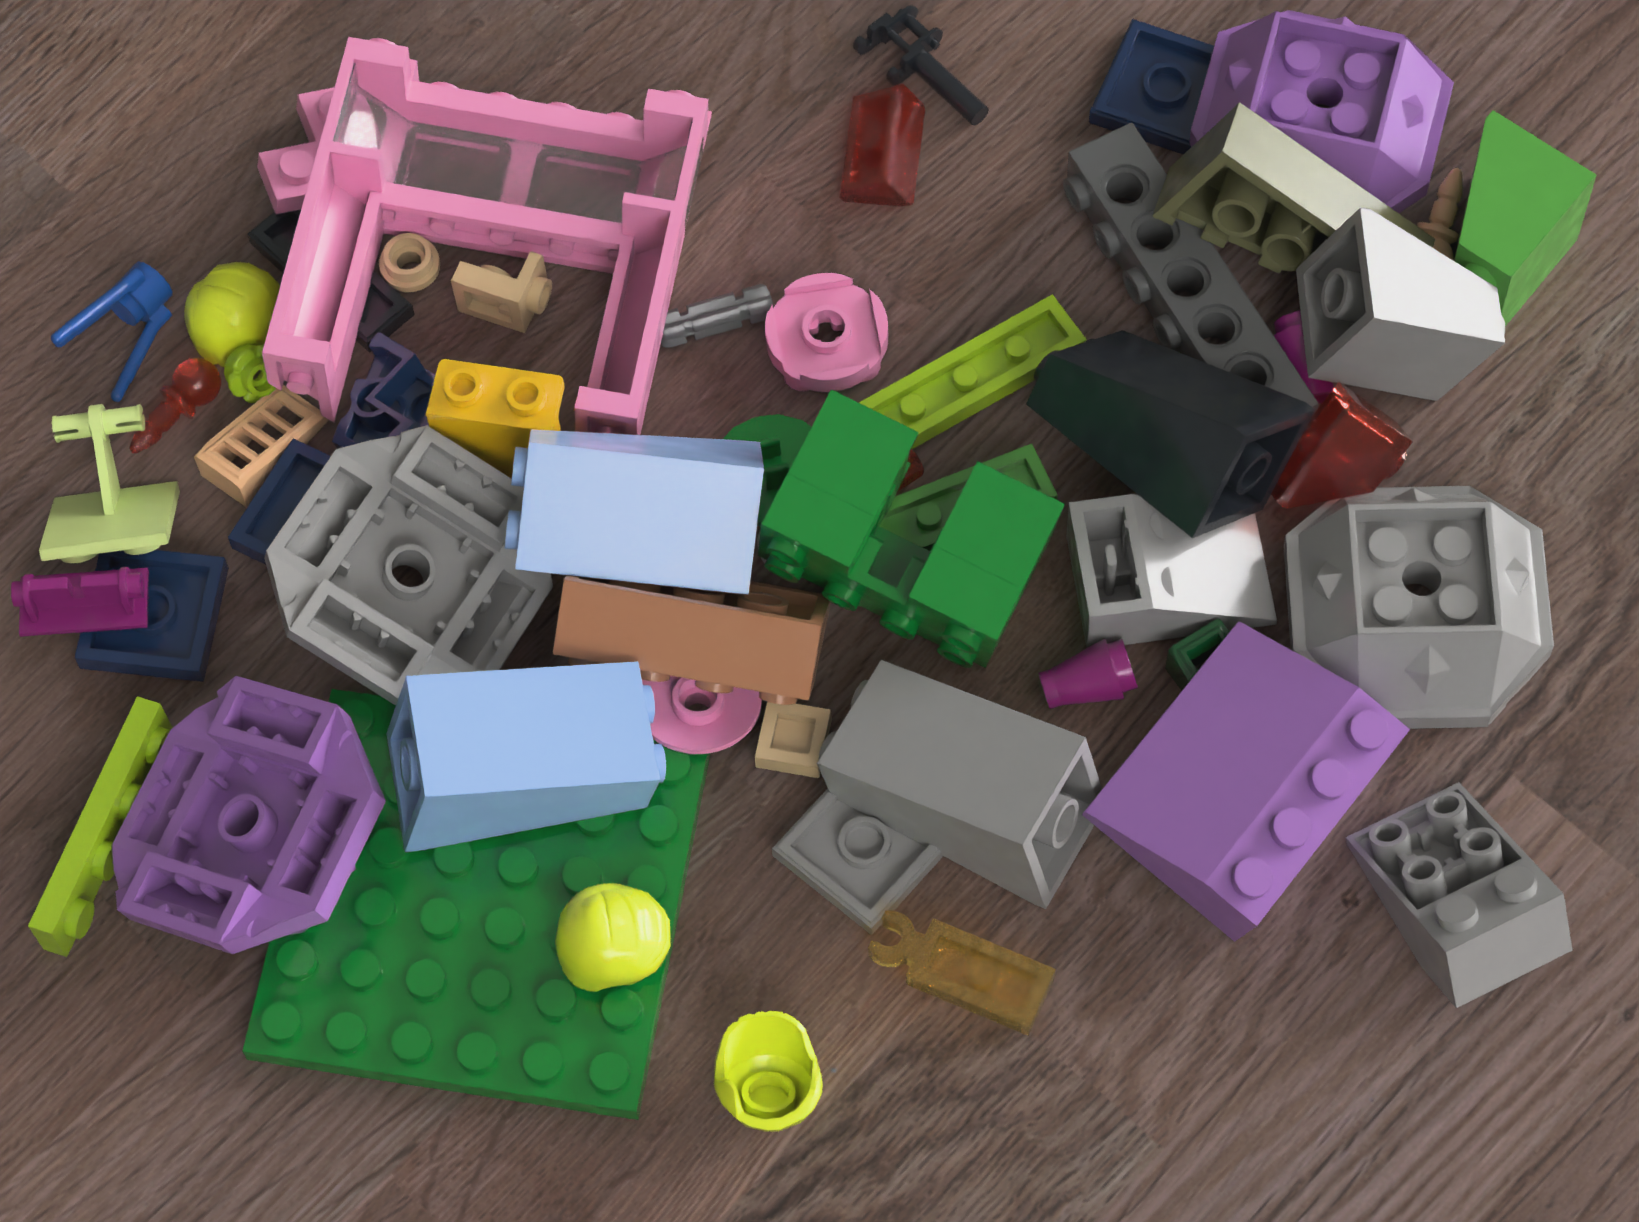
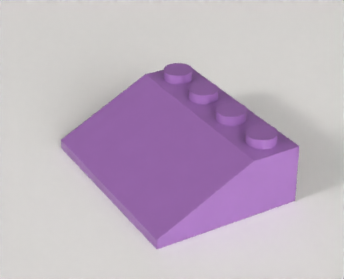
(1245, 777)

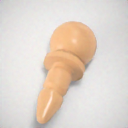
(1444, 213)

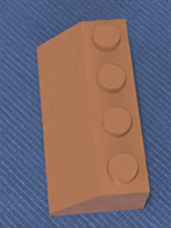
(713, 637)

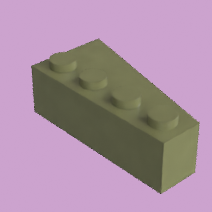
(1264, 193)

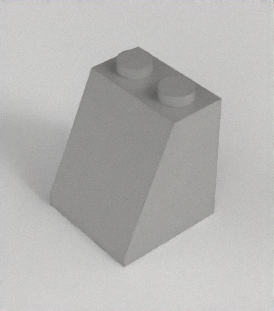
(1393, 311)

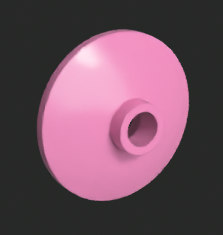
(701, 732)

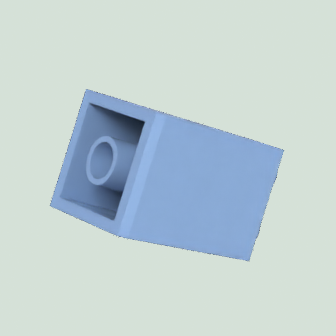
(638, 508)
(520, 750)

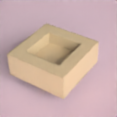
(792, 738)

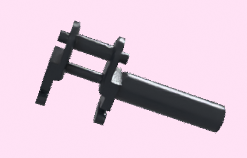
(920, 61)

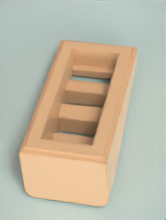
(217, 454)

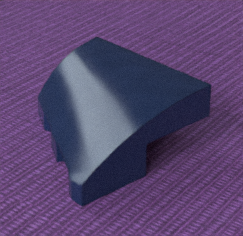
(390, 397)

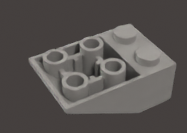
(1153, 581)
(1462, 894)

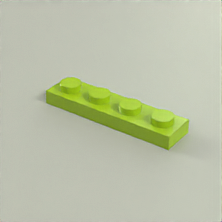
(977, 371)
(87, 860)

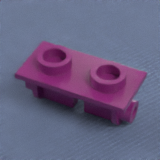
(81, 601)

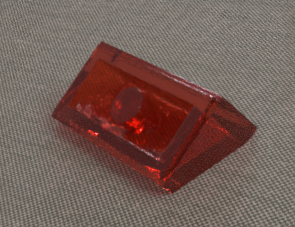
(883, 148)

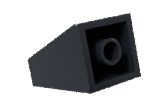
(1171, 426)

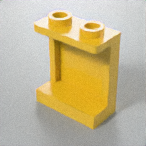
(493, 408)

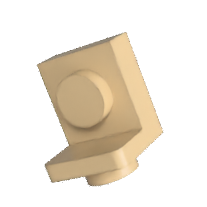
(499, 298)

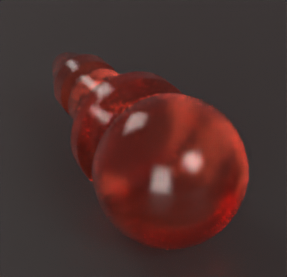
(193, 385)

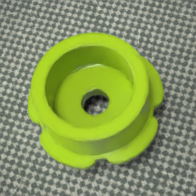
(240, 371)

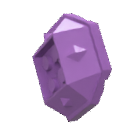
(1379, 86)
(247, 819)

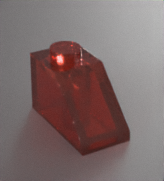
(1342, 452)

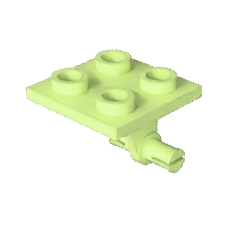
(115, 517)

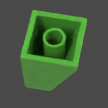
(1520, 211)

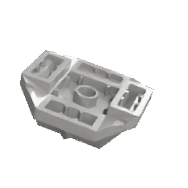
(416, 506)
(1432, 656)

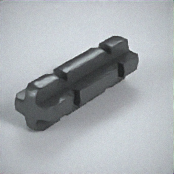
(716, 315)

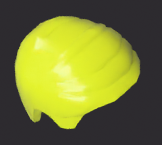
(230, 309)
(611, 936)
(767, 1071)

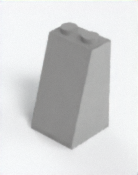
(966, 778)

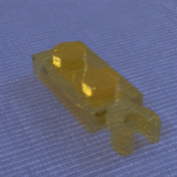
(967, 971)

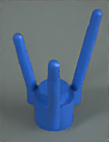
(133, 298)

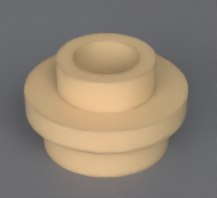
(406, 249)

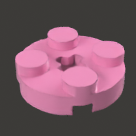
(834, 364)

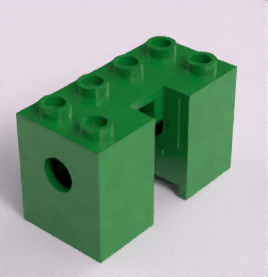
(831, 534)

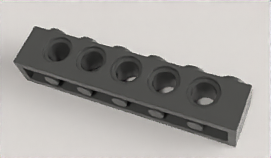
(1126, 168)

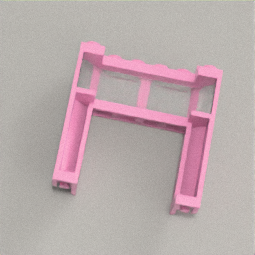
(494, 181)

